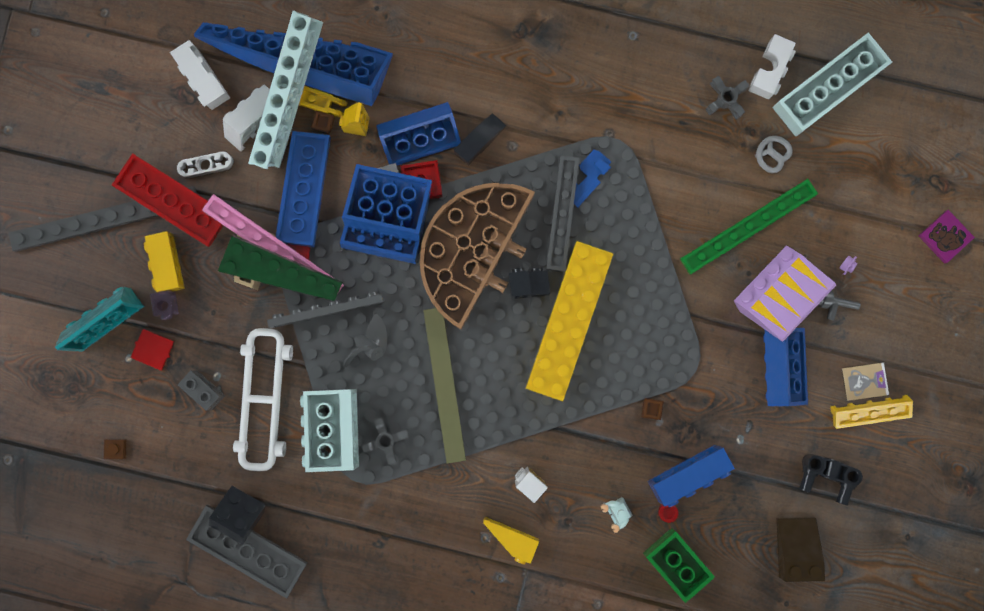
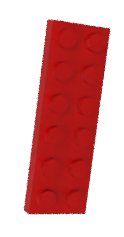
(167, 199)

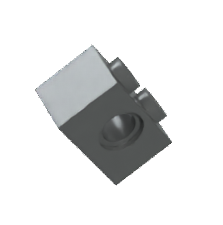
(201, 390)

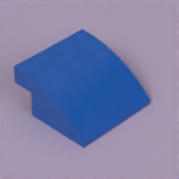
(385, 213)

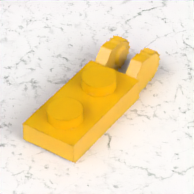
(321, 101)

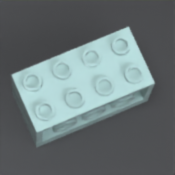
(342, 435)

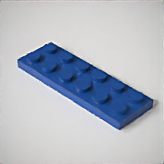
(303, 188)

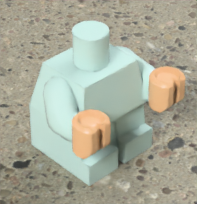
(619, 511)

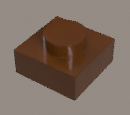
(114, 449)

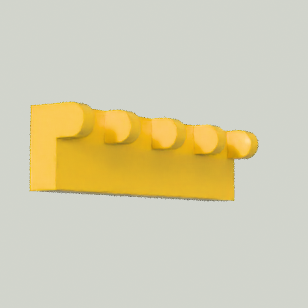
(872, 412)

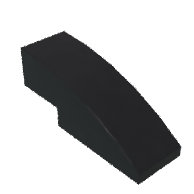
(479, 139)

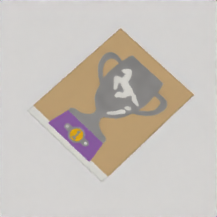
(865, 381)

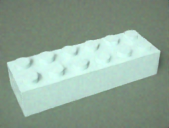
(832, 84)

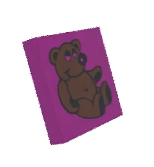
(946, 236)

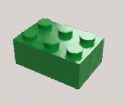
(678, 565)

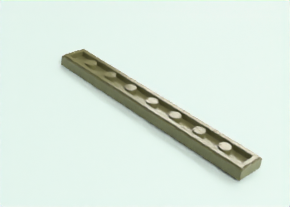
(444, 386)

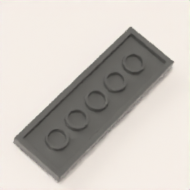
(255, 558)

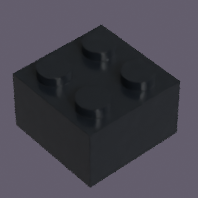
(236, 515)

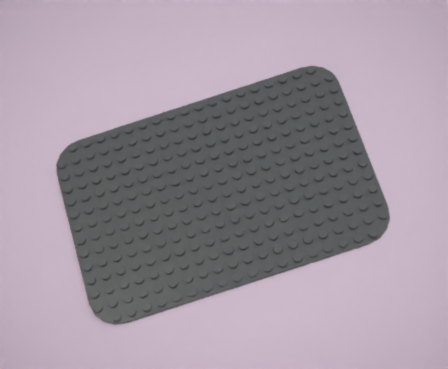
(632, 350)

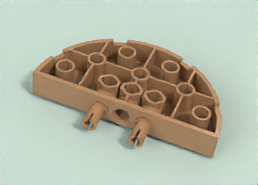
(467, 243)

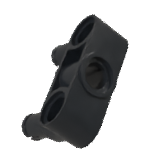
(831, 470)

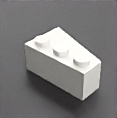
(200, 75)
(246, 118)

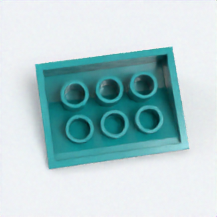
(99, 321)

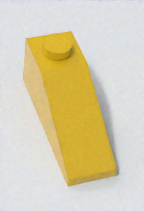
(355, 120)
(516, 542)

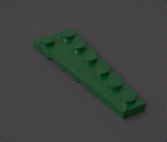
(264, 266)

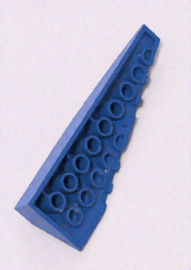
(336, 68)

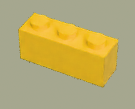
(163, 262)

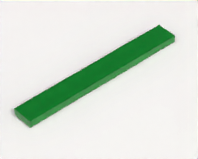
(748, 226)

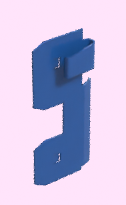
(592, 166)

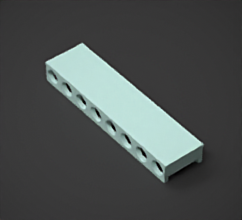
(285, 90)

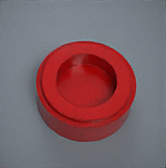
(668, 514)

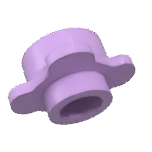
(849, 264)

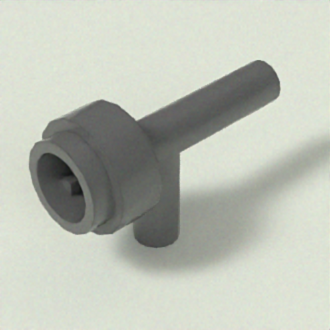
(833, 302)

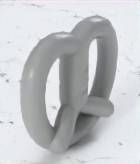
(773, 153)

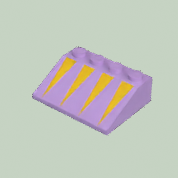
(784, 293)

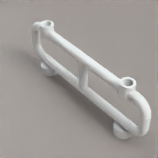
(276, 448)

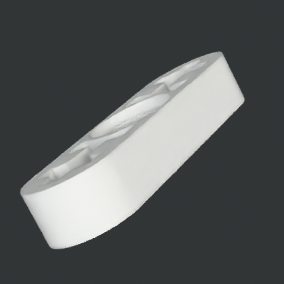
(194, 173)

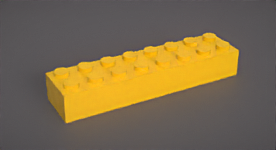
(569, 321)

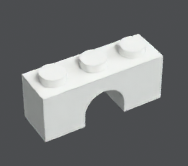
(779, 52)

